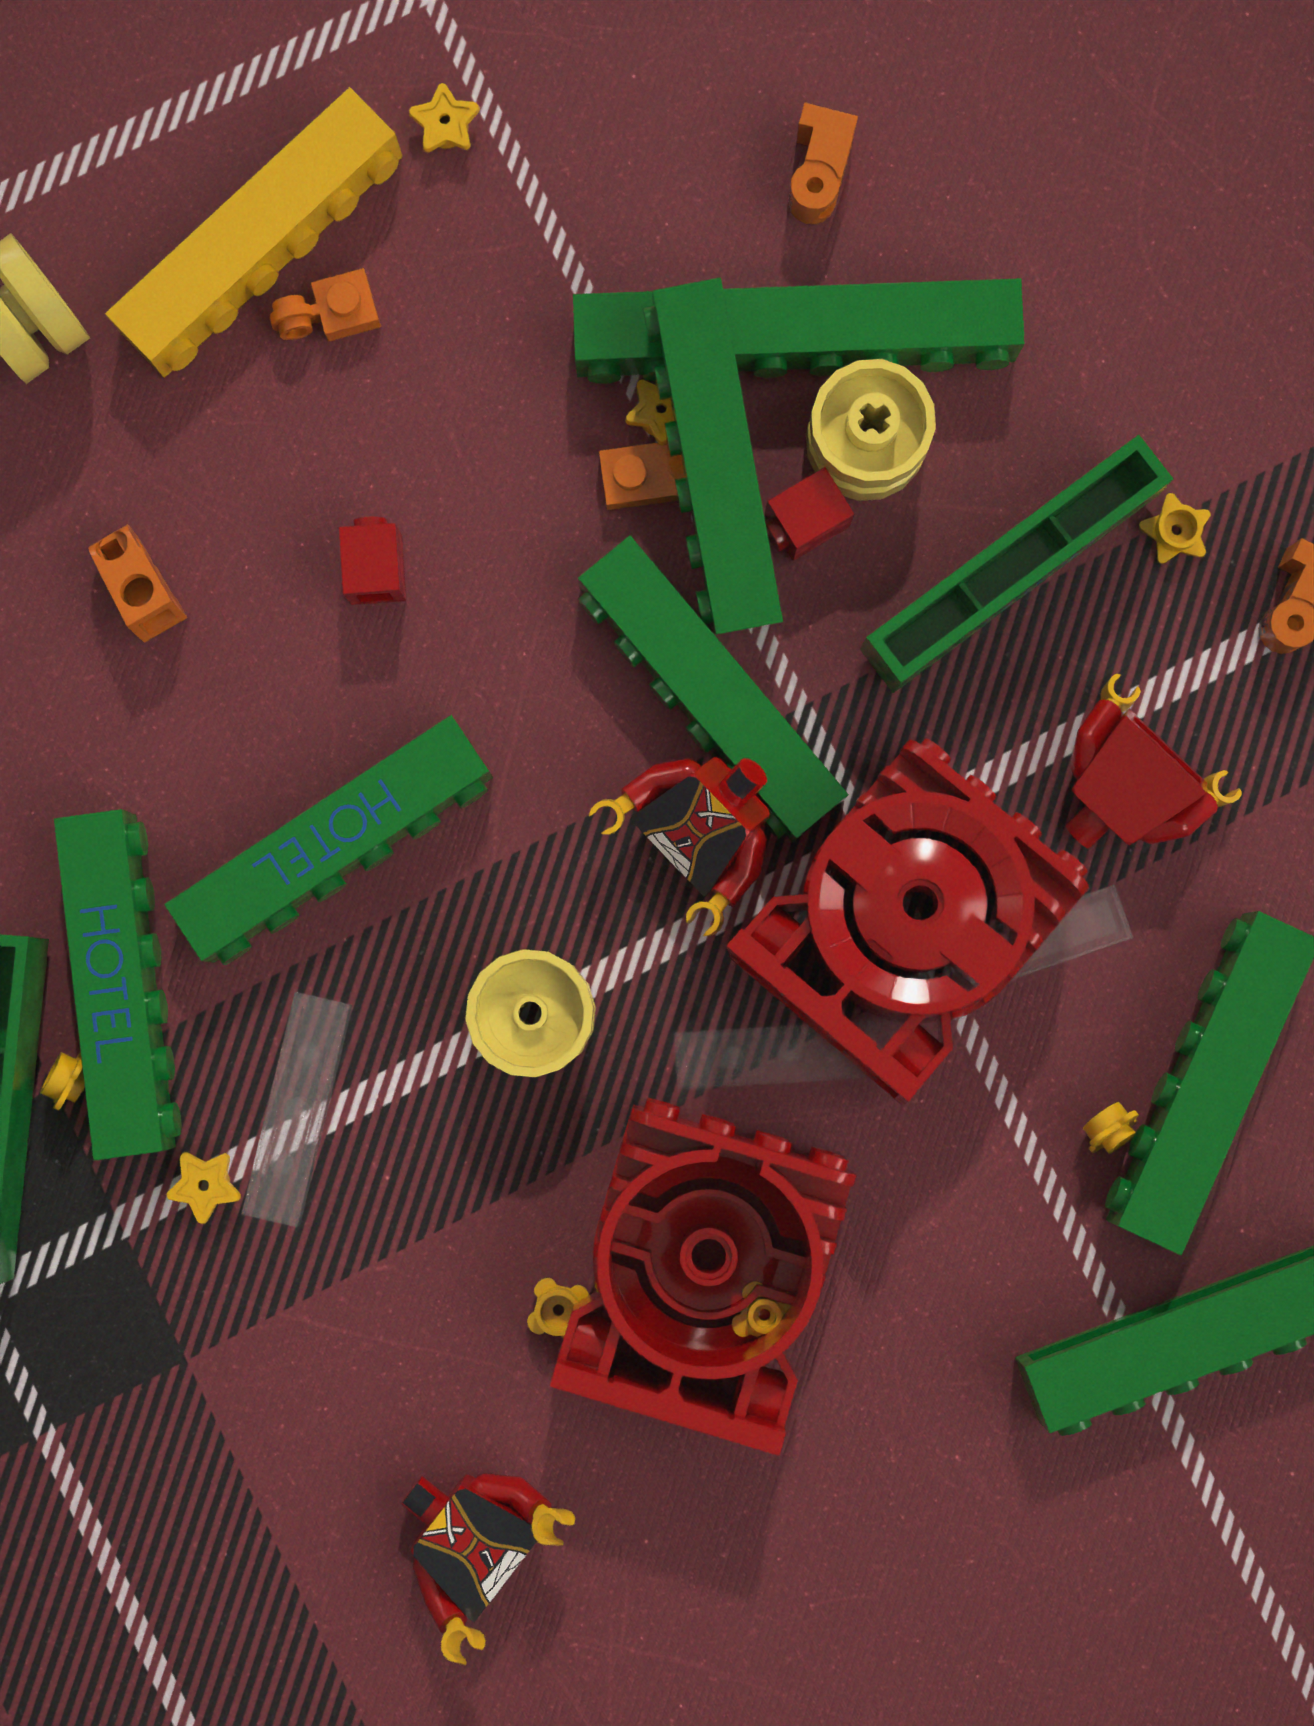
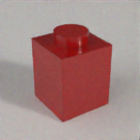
(807, 515)
(372, 561)

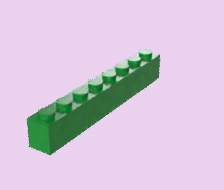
(820, 328)

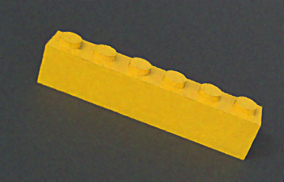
(257, 233)

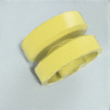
(31, 305)
(900, 432)
(508, 987)

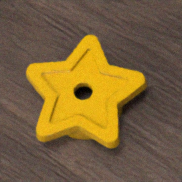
(445, 135)
(645, 412)
(1191, 525)
(219, 1190)

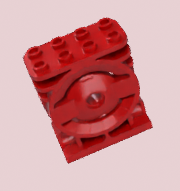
(1031, 893)
(807, 1204)

